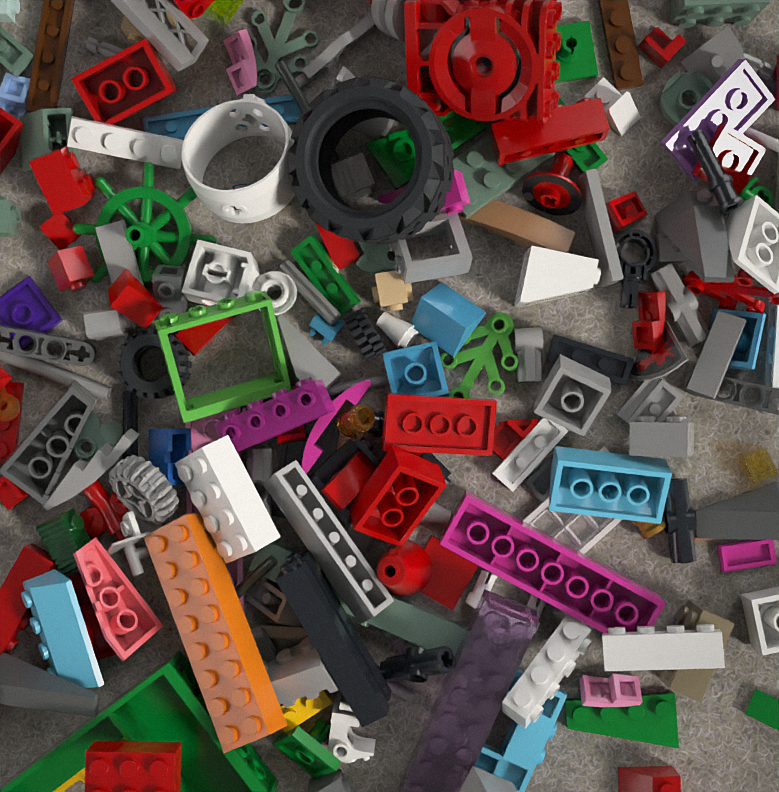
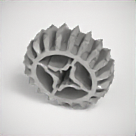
(144, 490)

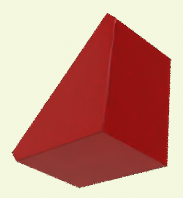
(625, 211)
(133, 299)

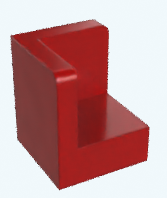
(661, 47)
(11, 494)

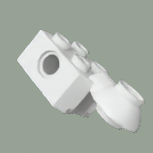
(229, 272)

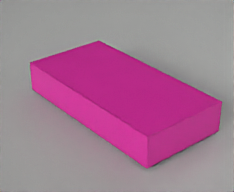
(746, 554)

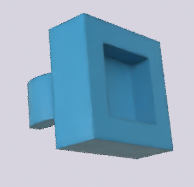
(328, 330)

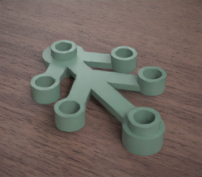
(278, 47)

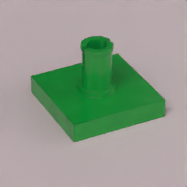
(576, 53)
(307, 750)

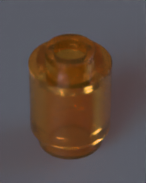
(355, 420)

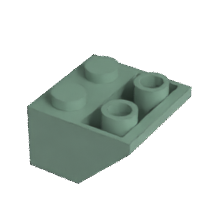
(45, 132)

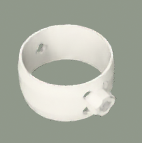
(219, 128)

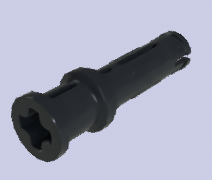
(719, 182)

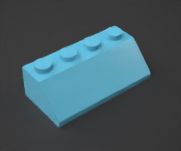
(608, 484)
(61, 629)

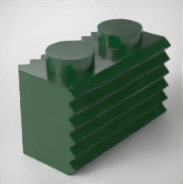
(63, 537)

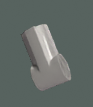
(527, 349)

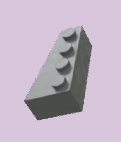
(45, 449)

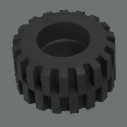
(130, 365)

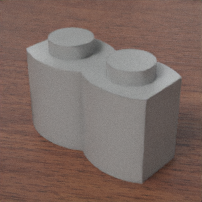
(107, 324)

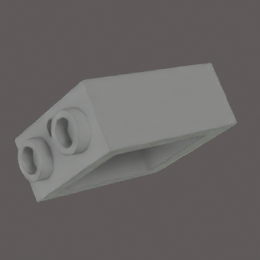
(439, 267)

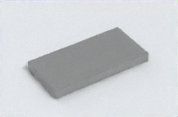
(599, 228)

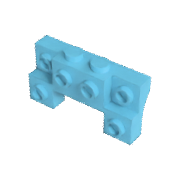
(522, 747)

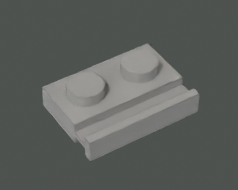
(650, 399)

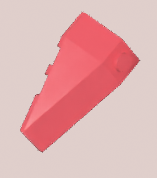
(117, 604)

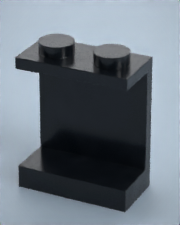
(335, 463)

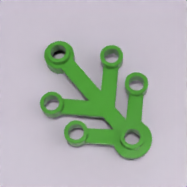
(484, 355)

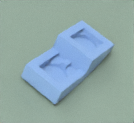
(14, 94)

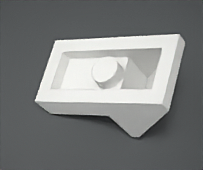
(618, 108)

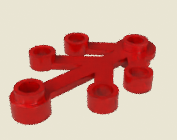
(737, 291)

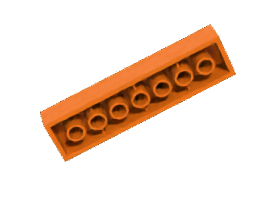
(215, 632)

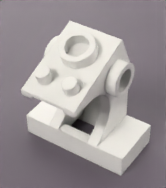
(340, 745)

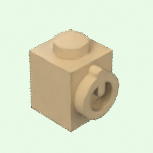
(391, 291)

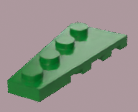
(649, 723)

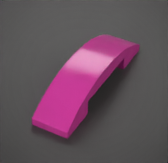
(313, 451)

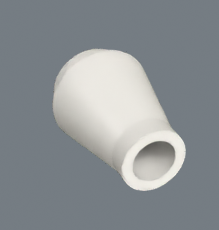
(397, 330)

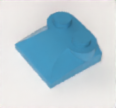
(416, 371)

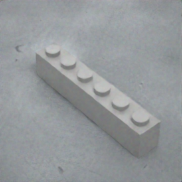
(328, 542)

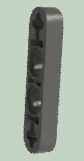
(40, 346)
(737, 395)

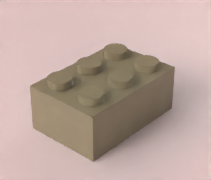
(694, 682)

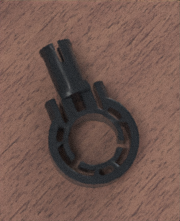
(640, 270)

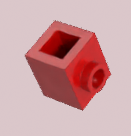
(70, 269)

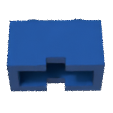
(167, 448)

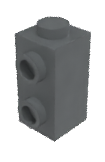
(167, 289)

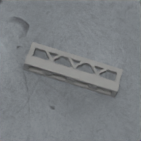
(167, 39)

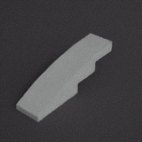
(85, 473)

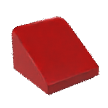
(59, 230)

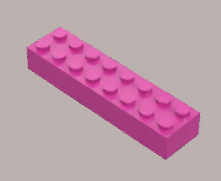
(548, 567)

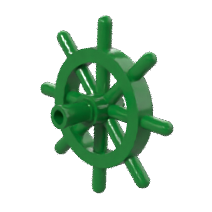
(145, 233)

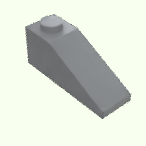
(306, 358)

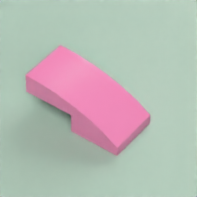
(244, 70)
(610, 692)

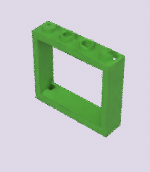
(238, 394)

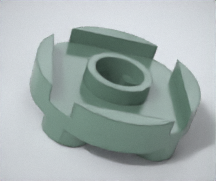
(682, 83)

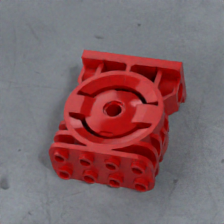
(467, 83)

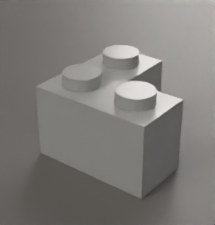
(662, 439)

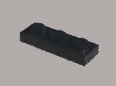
(602, 361)

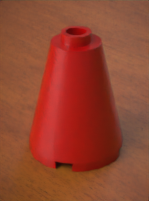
(404, 568)

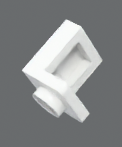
(132, 526)

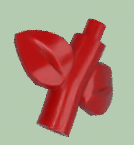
(105, 514)

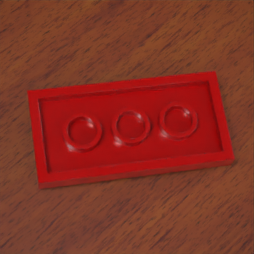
(439, 424)

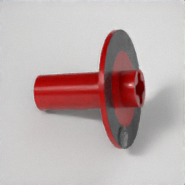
(553, 190)

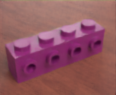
(277, 415)

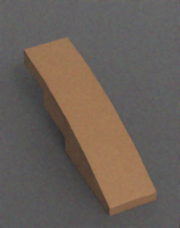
(522, 227)

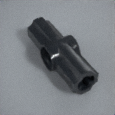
(680, 522)
(418, 664)

